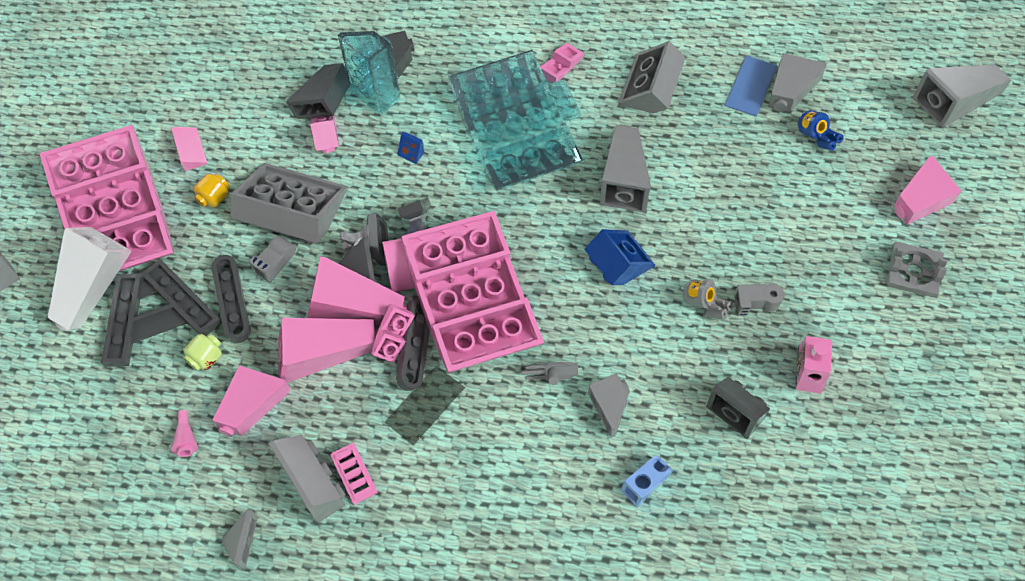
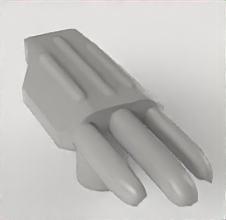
(552, 371)

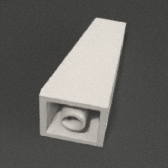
(83, 274)

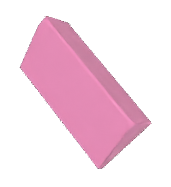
(189, 147)

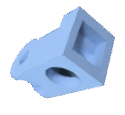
(646, 480)

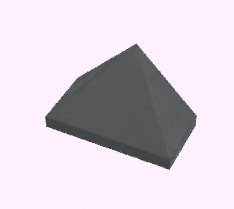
(359, 259)

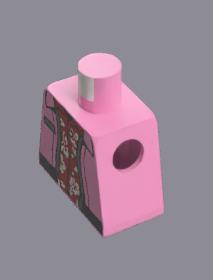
(813, 358)

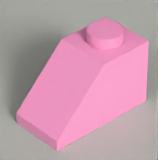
(325, 133)

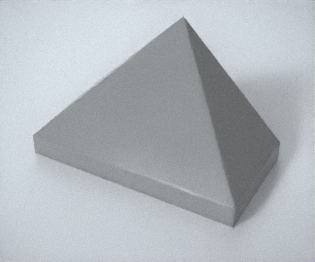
(239, 539)

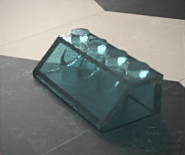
(370, 69)

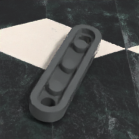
(231, 299)
(413, 354)

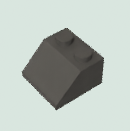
(737, 406)

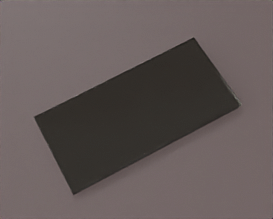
(424, 405)

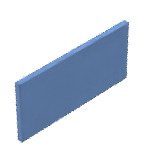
(751, 85)

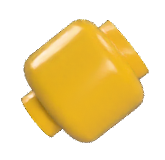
(211, 190)

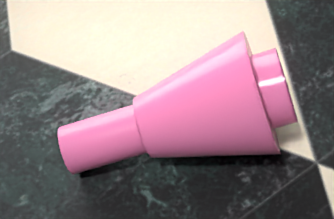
(184, 440)

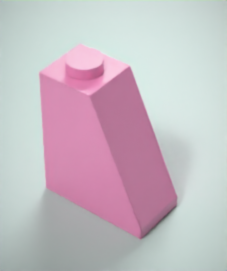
(926, 192)
(248, 400)

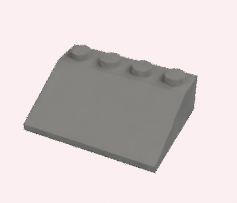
(287, 202)

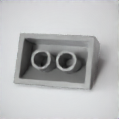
(653, 78)
(309, 476)

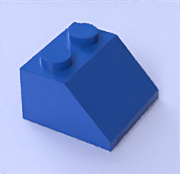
(618, 256)

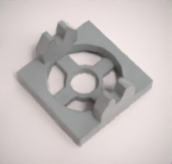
(934, 257)

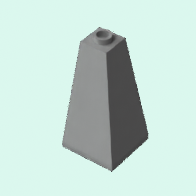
(956, 91)
(626, 173)

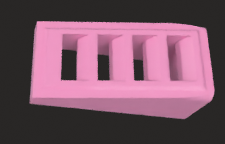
(343, 454)

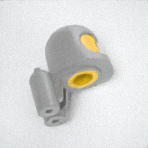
(703, 295)

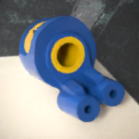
(817, 126)

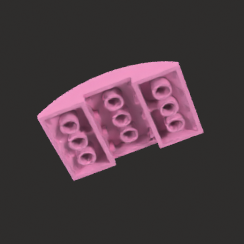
(110, 188)
(470, 292)

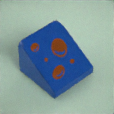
(410, 147)

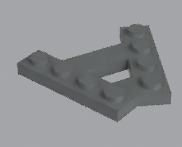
(128, 327)

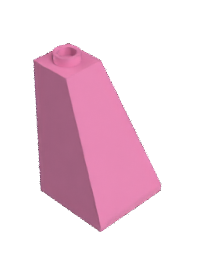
(348, 295)
(318, 344)

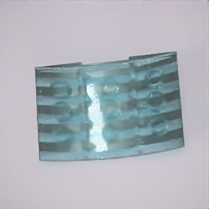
(513, 120)

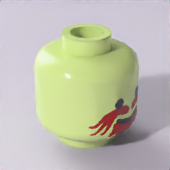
(202, 352)

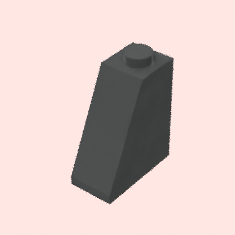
(321, 93)

